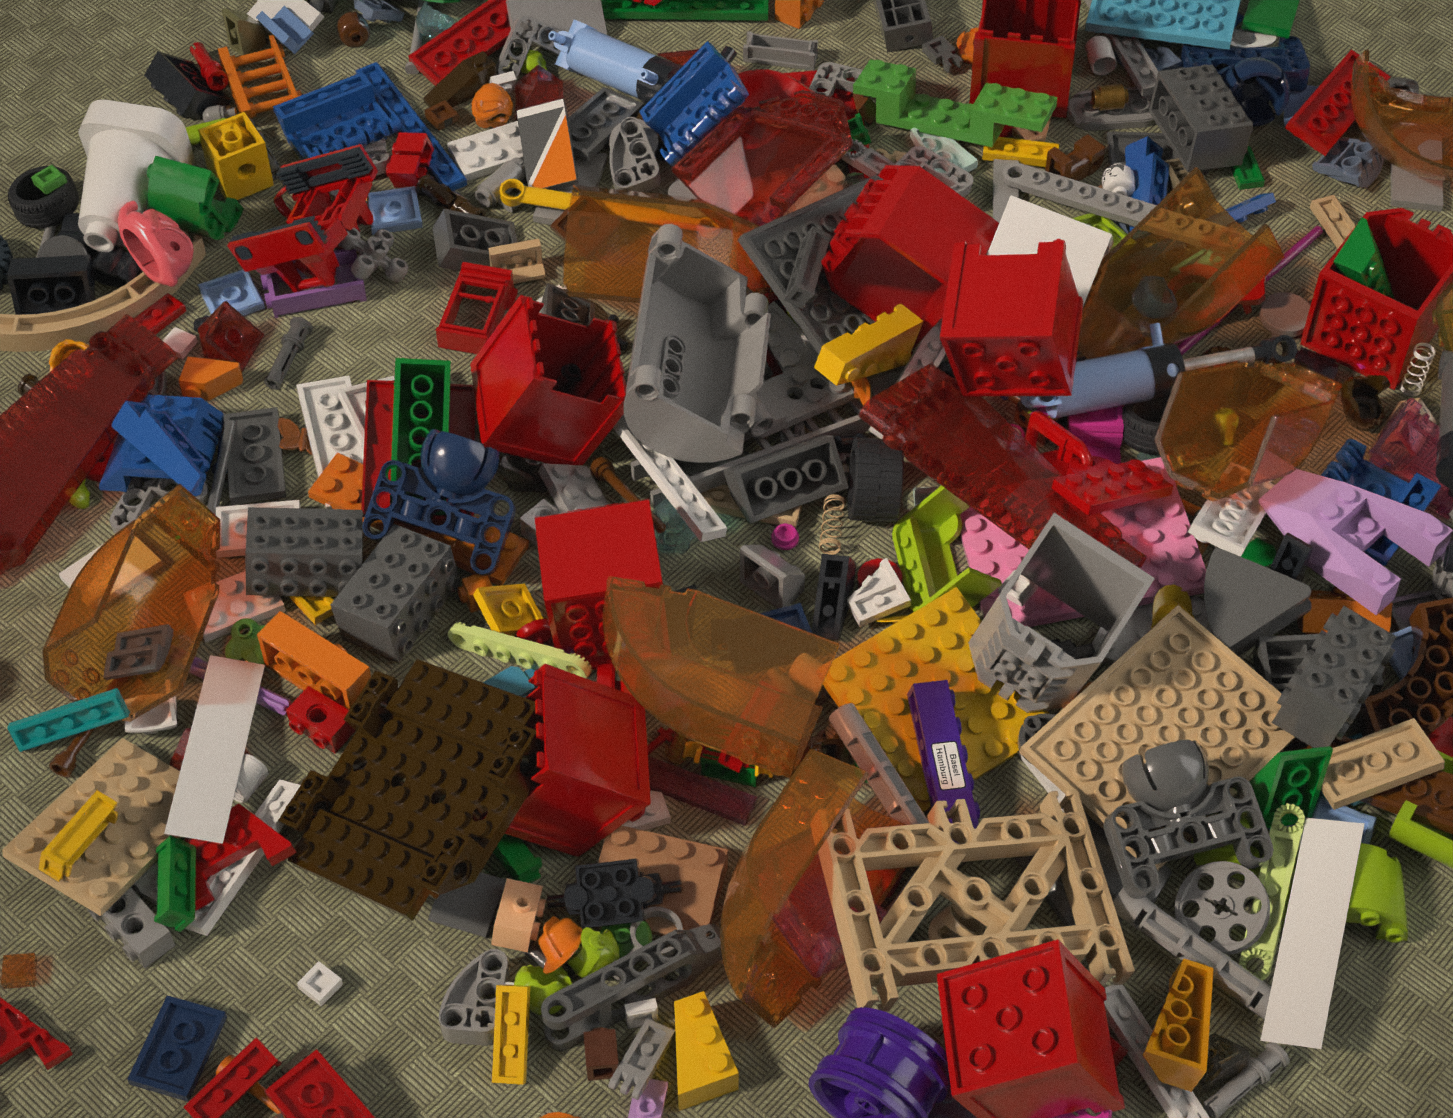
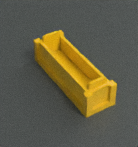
(77, 836)

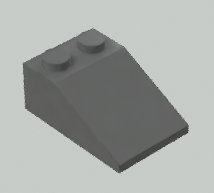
(467, 237)
(569, 308)

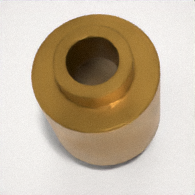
(1109, 97)

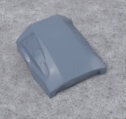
(1351, 162)

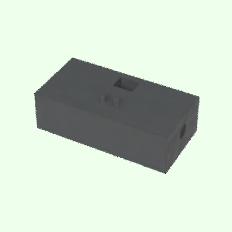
(903, 23)
(1280, 656)

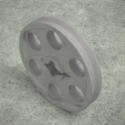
(1235, 900)

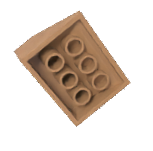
(696, 864)

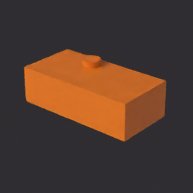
(311, 660)

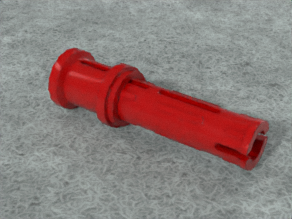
(210, 69)

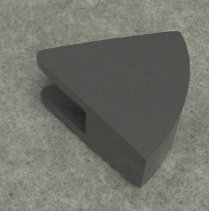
(1249, 600)

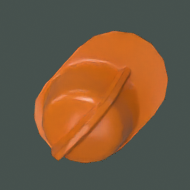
(559, 942)

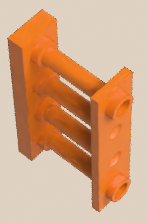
(236, 79)

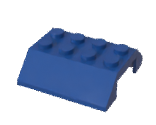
(694, 102)
(335, 118)
(195, 419)
(1367, 476)

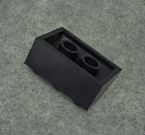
(183, 85)
(50, 283)

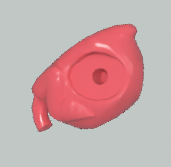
(155, 243)

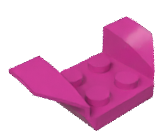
(1100, 432)

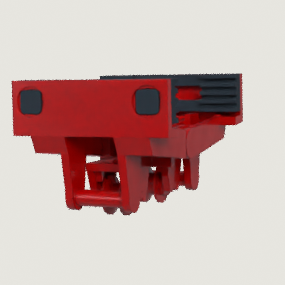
(315, 221)

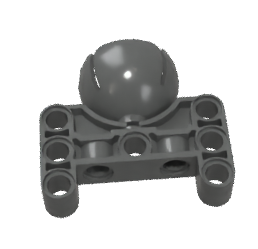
(1175, 795)

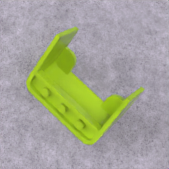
(925, 553)

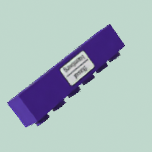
(940, 746)

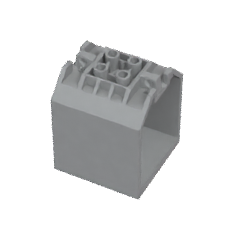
(1083, 577)

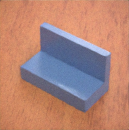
(287, 28)

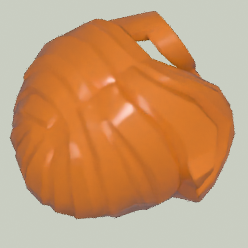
(490, 102)

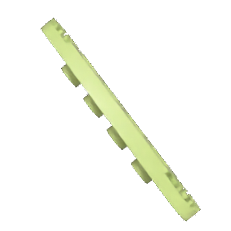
(516, 650)
(1277, 879)

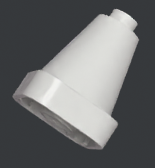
(119, 148)

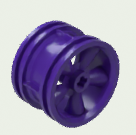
(881, 1069)

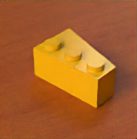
(702, 1054)

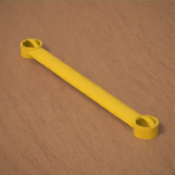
(533, 196)

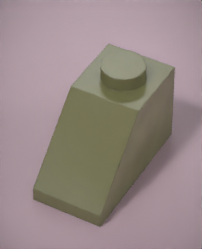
(243, 32)

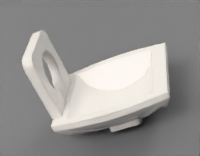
(157, 719)

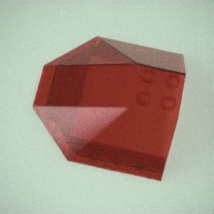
(767, 156)

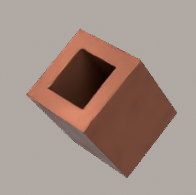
(600, 1053)

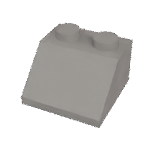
(770, 575)

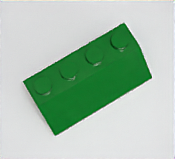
(1362, 260)

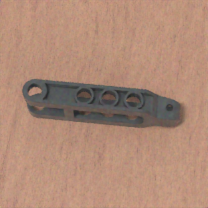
(590, 998)

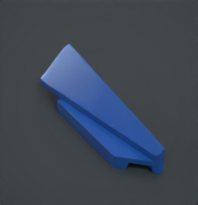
(1148, 169)
(161, 442)

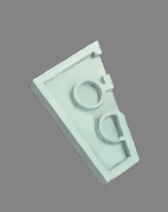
(945, 148)

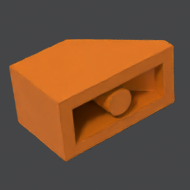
(209, 377)

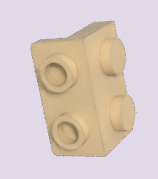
(520, 257)

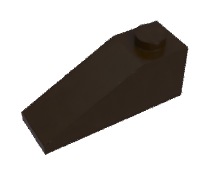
(463, 81)

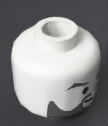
(1119, 179)

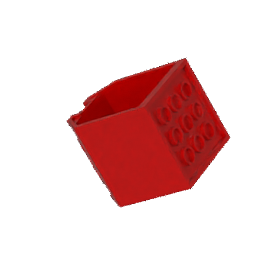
(902, 244)
(1371, 328)
(576, 559)

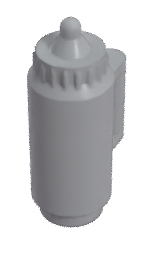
(489, 190)

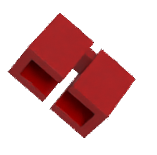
(408, 154)

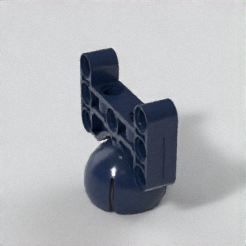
(1256, 74)
(450, 470)

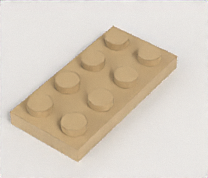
(1379, 763)

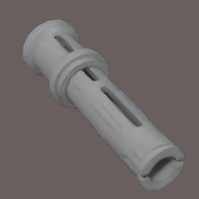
(1256, 1072)

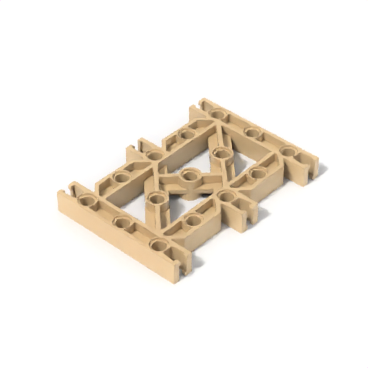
(932, 848)

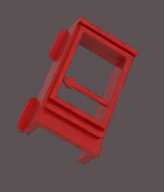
(472, 339)

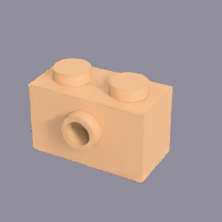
(517, 915)

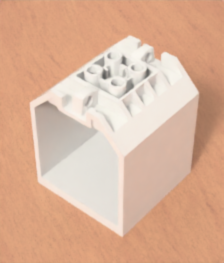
(1028, 224)

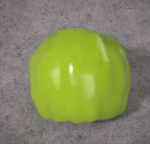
(542, 985)

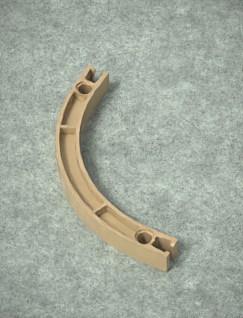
(81, 322)

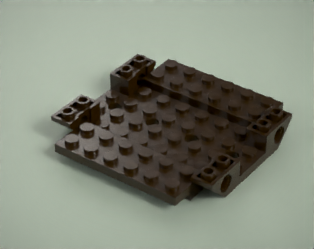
(445, 740)

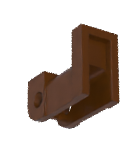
(1079, 163)

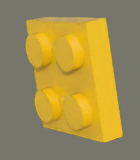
(507, 607)

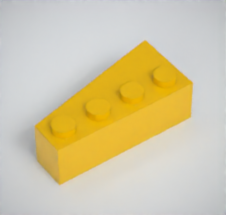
(870, 347)

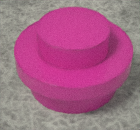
(785, 537)

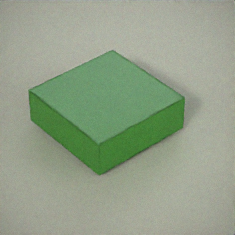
(49, 179)

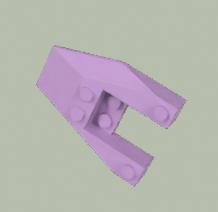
(1343, 524)

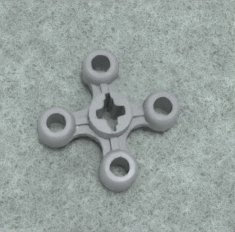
(374, 255)

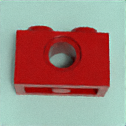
(313, 707)

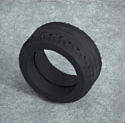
(44, 211)
(1142, 423)

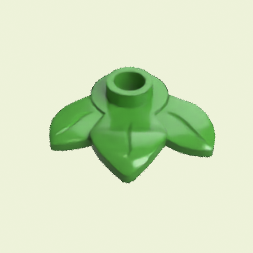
(245, 645)

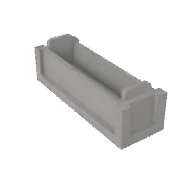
(780, 51)

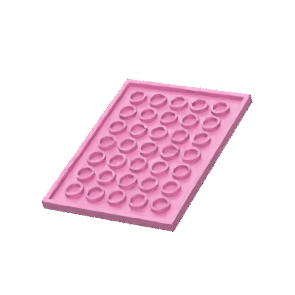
(1153, 527)

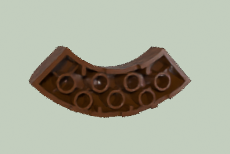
(1428, 685)

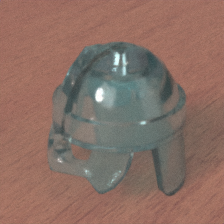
(676, 532)

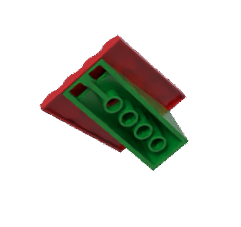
(404, 413)

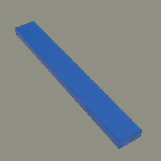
(389, 98)

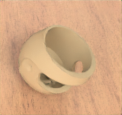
(951, 925)

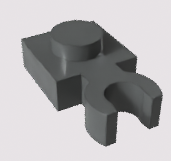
(941, 51)

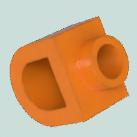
(468, 588)

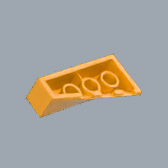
(1181, 1033)

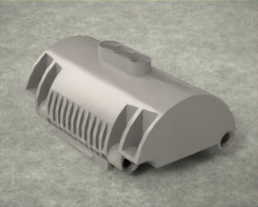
(695, 354)

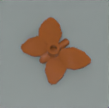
(292, 437)

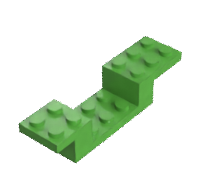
(974, 123)

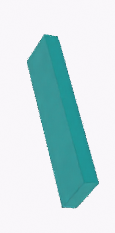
(68, 720)

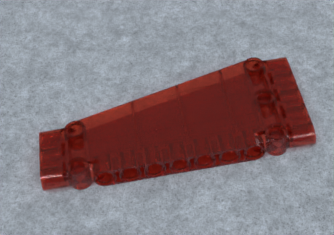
(65, 427)
(980, 458)

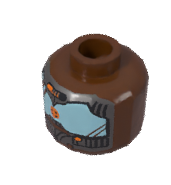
(353, 29)

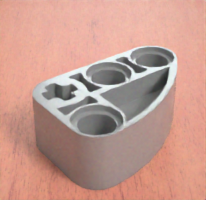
(627, 165)
(466, 1000)

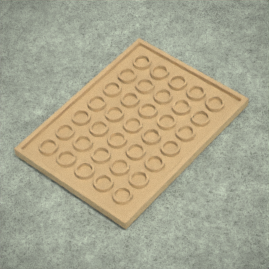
(1160, 691)

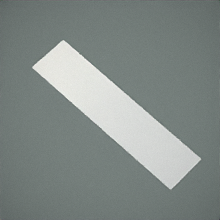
(215, 750)
(1312, 933)

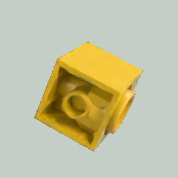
(236, 156)

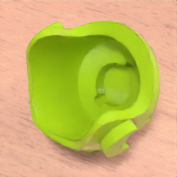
(595, 952)

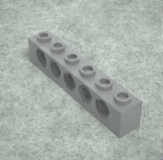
(142, 946)

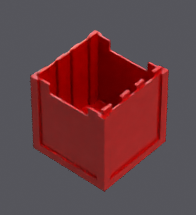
(1027, 47)
(1012, 321)
(517, 377)
(588, 763)
(1028, 1036)

